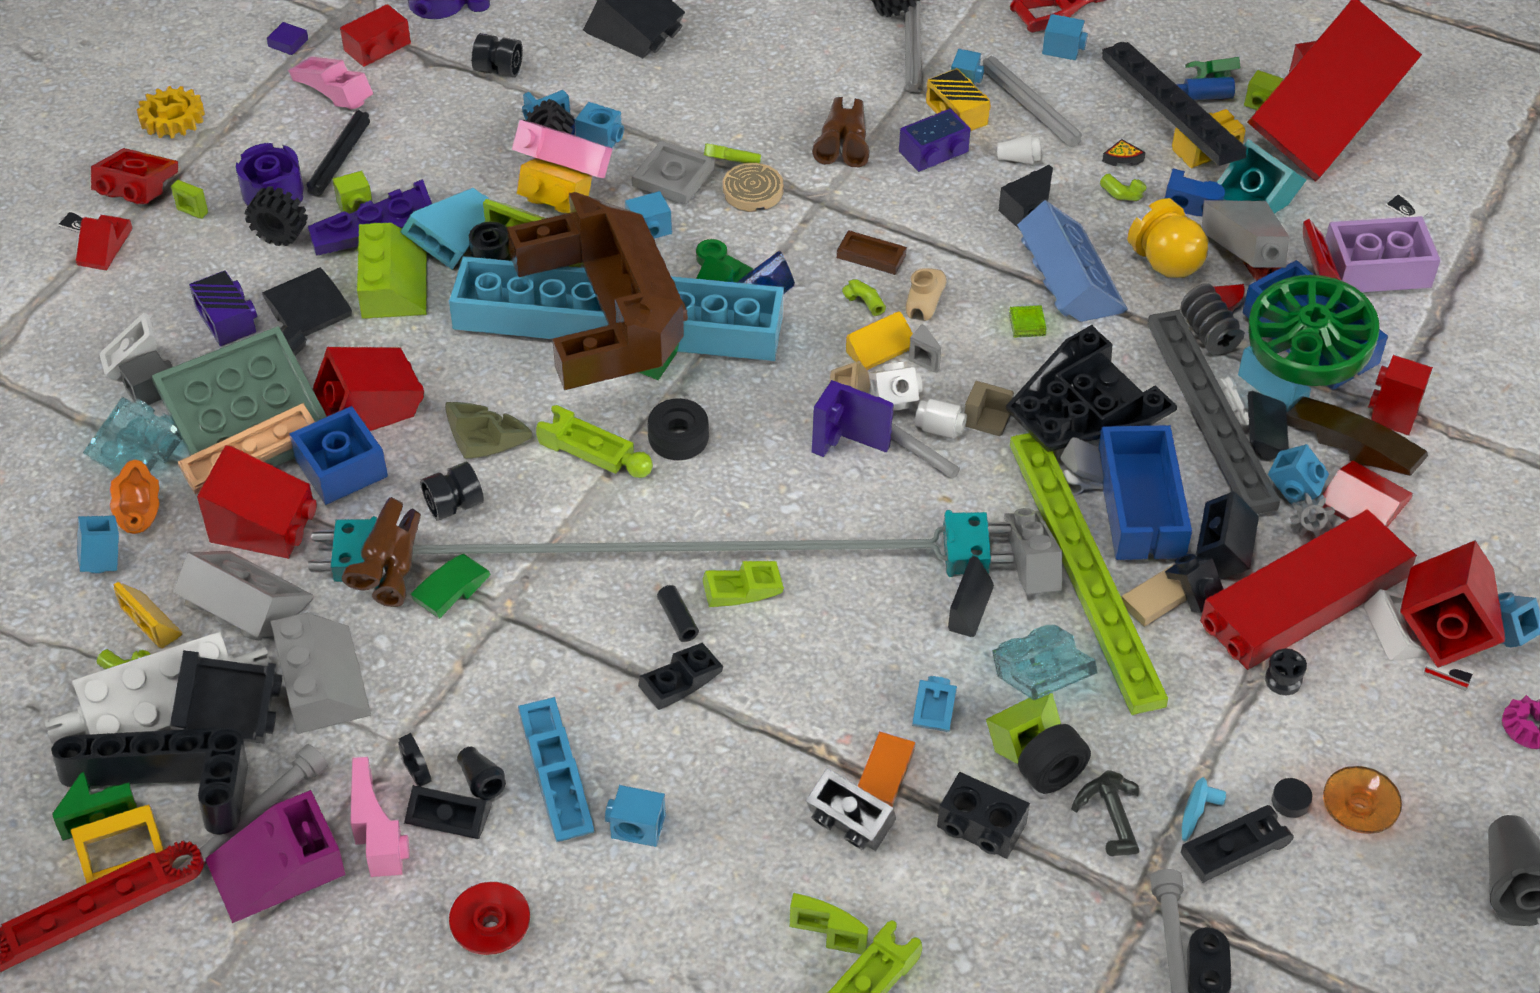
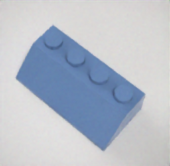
(1070, 265)

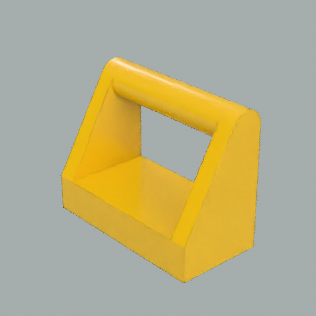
(110, 827)

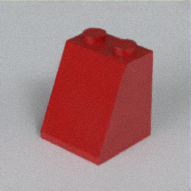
(370, 379)
(254, 505)
(1454, 604)

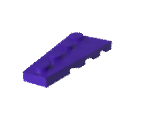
(342, 229)

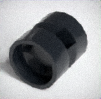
(502, 55)
(489, 241)
(452, 490)

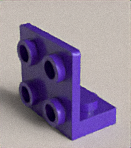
(852, 415)

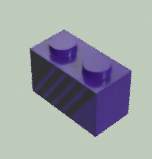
(224, 307)

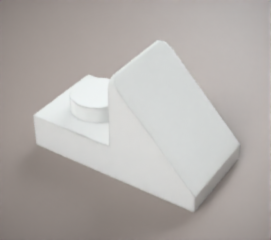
(130, 344)

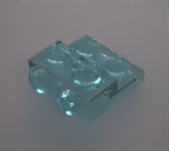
(133, 434)
(1042, 662)

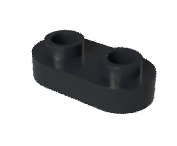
(1208, 962)

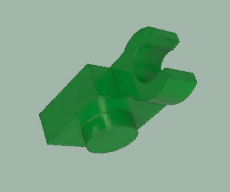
(1218, 67)

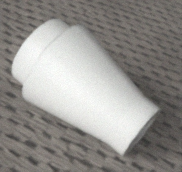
(1021, 149)

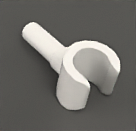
(1077, 484)

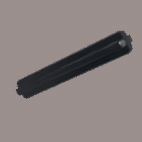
(338, 153)

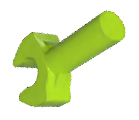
(731, 154)

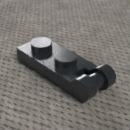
(1236, 843)

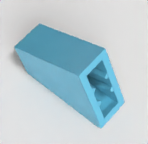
(445, 225)

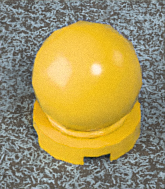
(1169, 240)

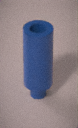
(1209, 88)

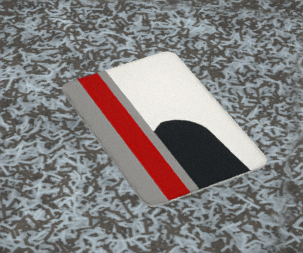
(1450, 674)

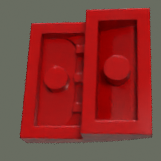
(1318, 251)

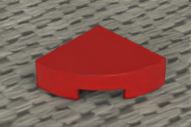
(1231, 295)

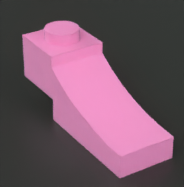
(333, 80)
(562, 148)
(372, 827)

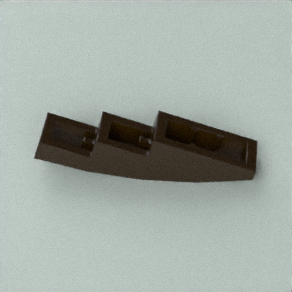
(1363, 438)

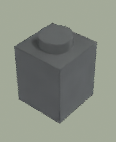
(138, 376)

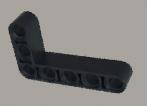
(201, 754)

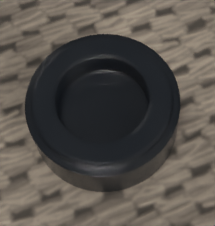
(1291, 797)

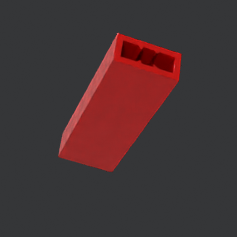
(1306, 589)

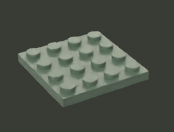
(235, 391)

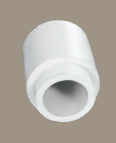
(940, 418)

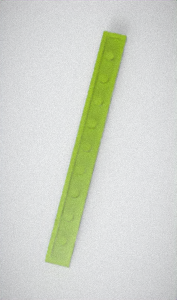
(1090, 577)

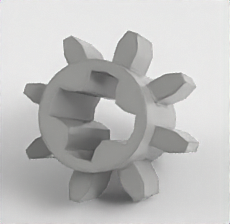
(1303, 511)

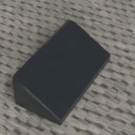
(1267, 425)
(970, 599)
(447, 812)

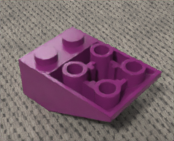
(276, 858)

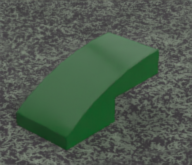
(448, 583)

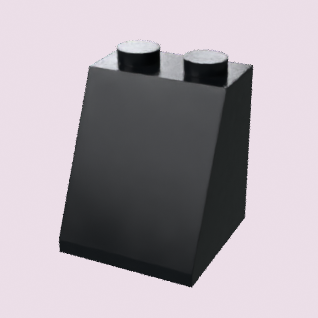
(635, 24)

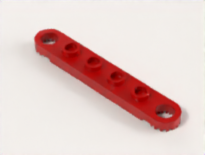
(96, 903)

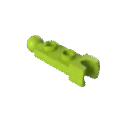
(592, 444)
(880, 964)

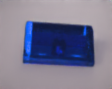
(771, 273)

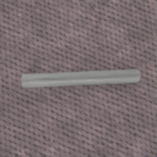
(913, 71)
(1032, 101)

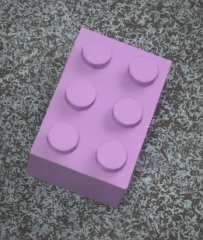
(1383, 253)

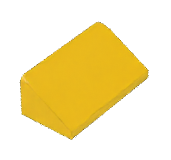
(879, 341)
(146, 615)

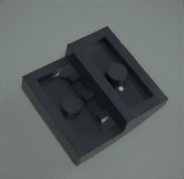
(308, 302)

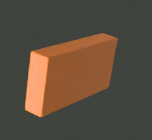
(887, 767)

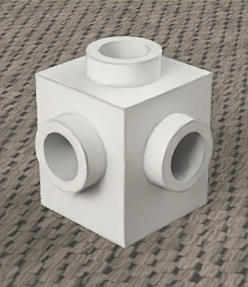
(884, 384)

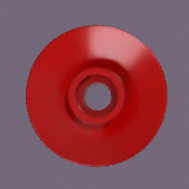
(486, 904)

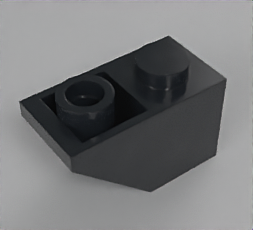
(1025, 194)

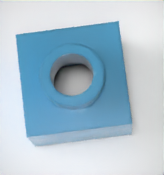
(969, 64)

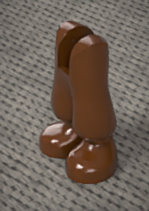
(845, 125)
(389, 548)

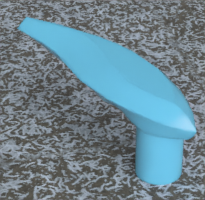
(1195, 806)

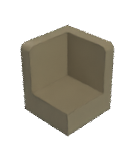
(987, 408)

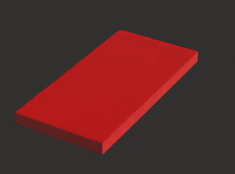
(1334, 89)

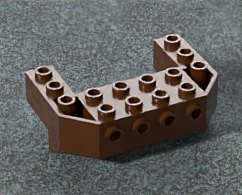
(627, 278)

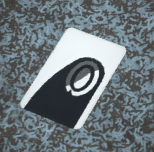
(1406, 207)
(73, 221)

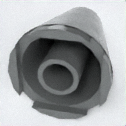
(1514, 870)

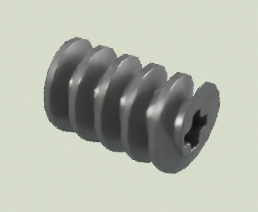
(1211, 319)

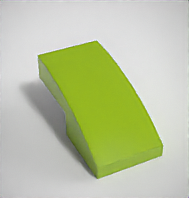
(751, 583)
(842, 929)

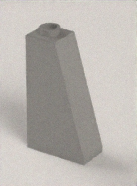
(1247, 231)

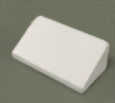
(1392, 628)

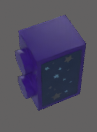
(934, 140)

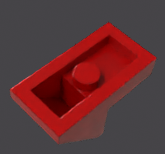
(101, 240)

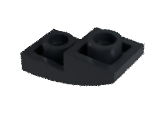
(683, 676)

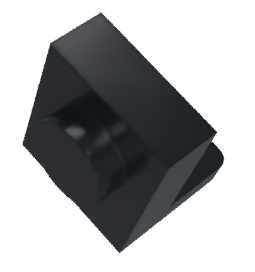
(1198, 579)

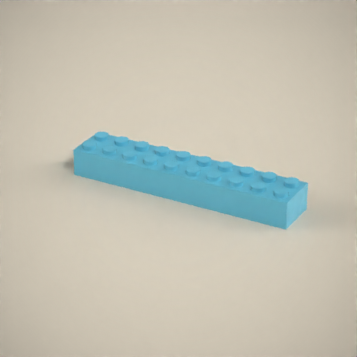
(721, 320)

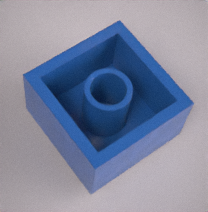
(338, 455)

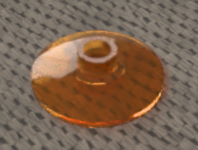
(1366, 788)

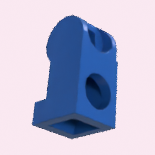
(1192, 193)

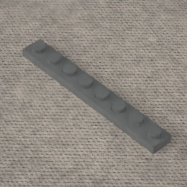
(1213, 411)

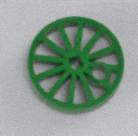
(1313, 329)

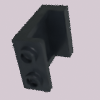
(225, 695)

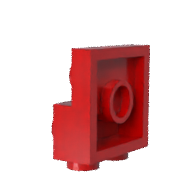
(132, 175)

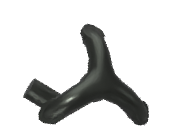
(1108, 788)

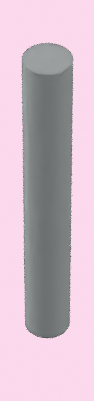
(924, 452)

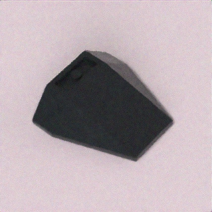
(1082, 393)

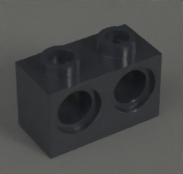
(986, 808)

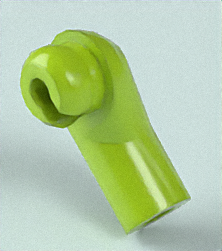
(867, 293)

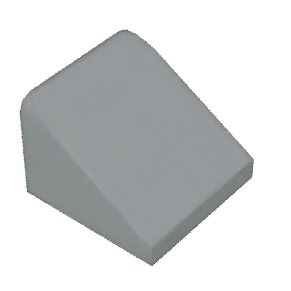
(925, 349)
(1083, 460)

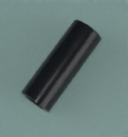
(677, 613)

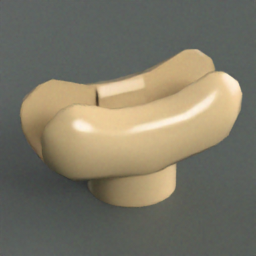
(925, 291)

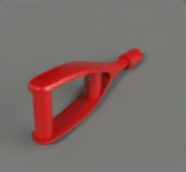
(1067, 7)

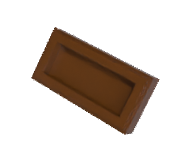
(871, 252)

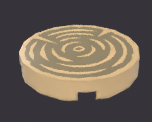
(753, 186)

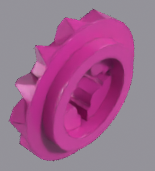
(1516, 724)

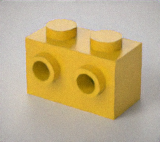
(551, 183)

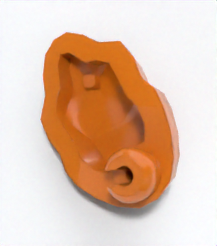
(134, 497)

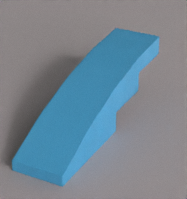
(555, 769)

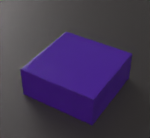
(287, 38)

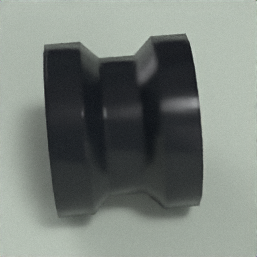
(1293, 666)

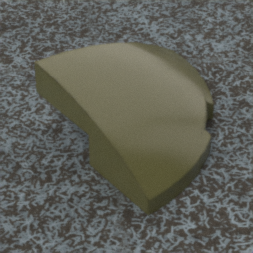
(483, 431)

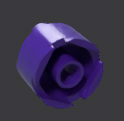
(269, 166)

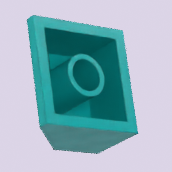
(1260, 179)

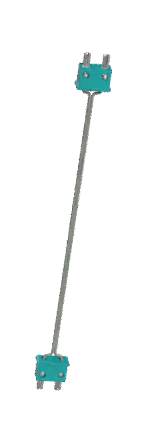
(963, 535)

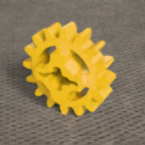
(170, 112)

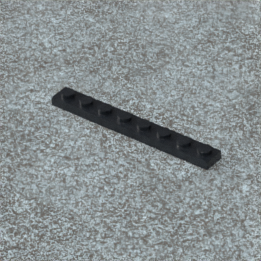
(1174, 104)

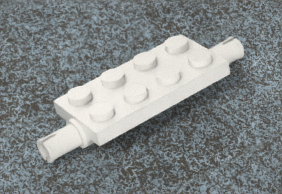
(138, 692)

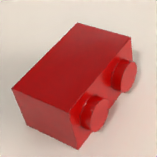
(375, 35)
(1400, 393)

